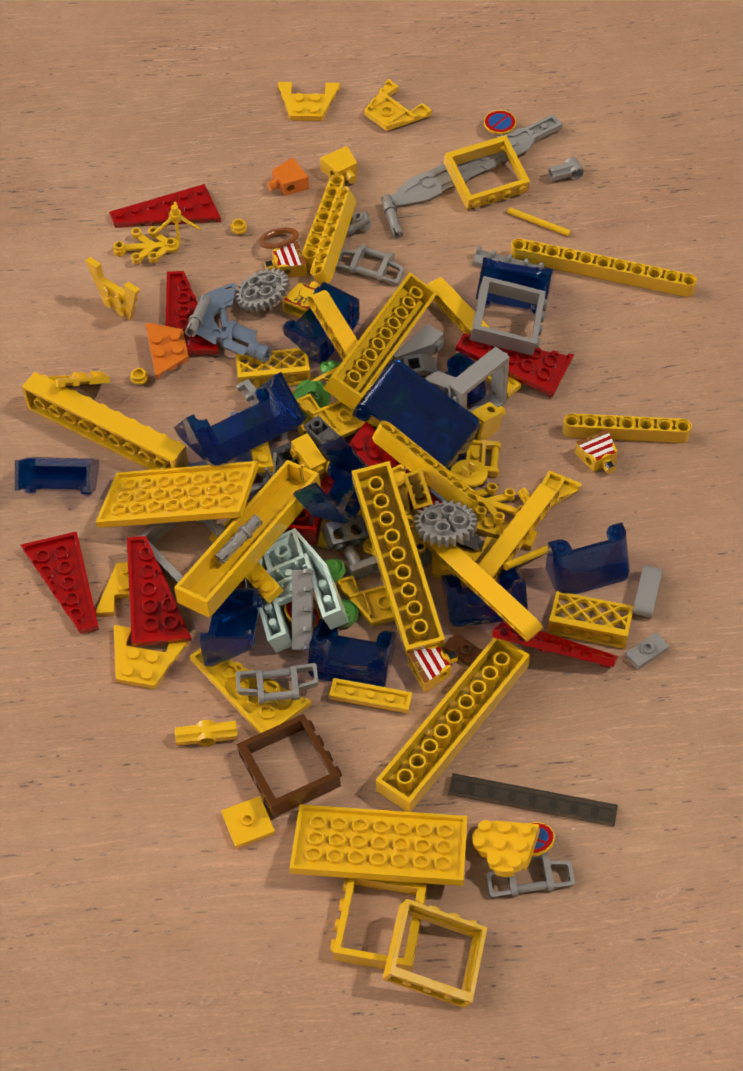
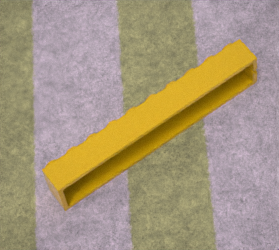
(210, 581)

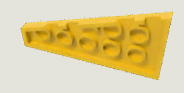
(259, 716)

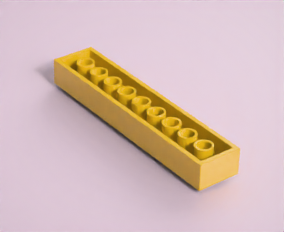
(380, 341)
(103, 424)
(397, 558)
(452, 724)

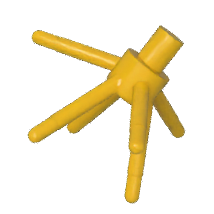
(176, 217)

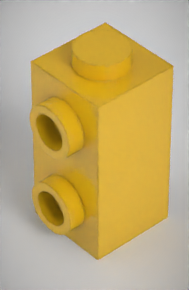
(308, 454)

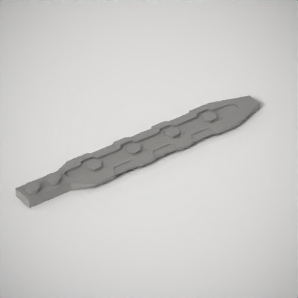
(434, 182)

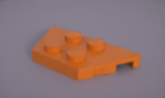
(166, 347)

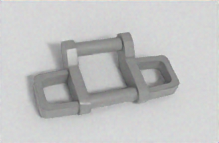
(380, 275)
(292, 671)
(534, 886)

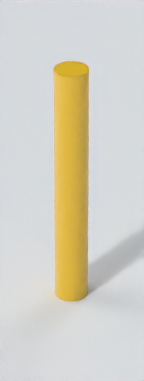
(524, 558)

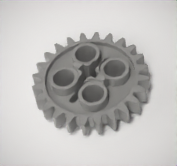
(262, 290)
(445, 523)

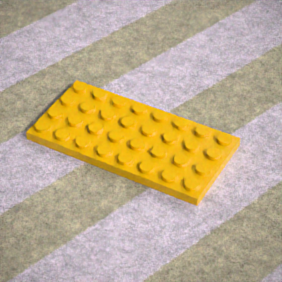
(178, 494)
(379, 845)

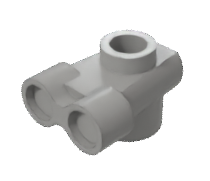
(359, 221)

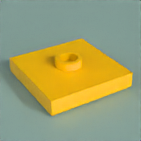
(248, 822)

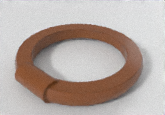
(274, 232)

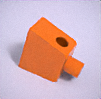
(289, 178)

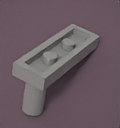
(359, 568)

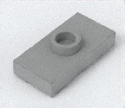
(647, 651)

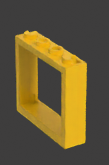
(478, 151)
(372, 959)
(426, 985)

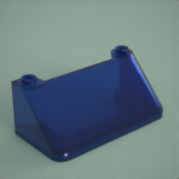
(420, 413)
(246, 430)

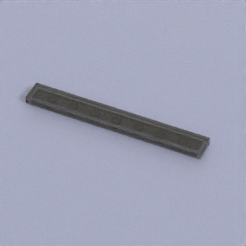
(533, 799)

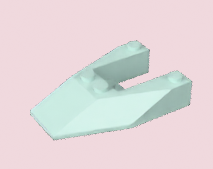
(289, 554)

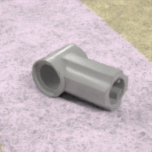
(571, 168)

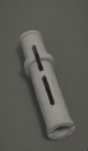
(390, 211)
(195, 320)
(244, 532)

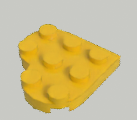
(506, 845)

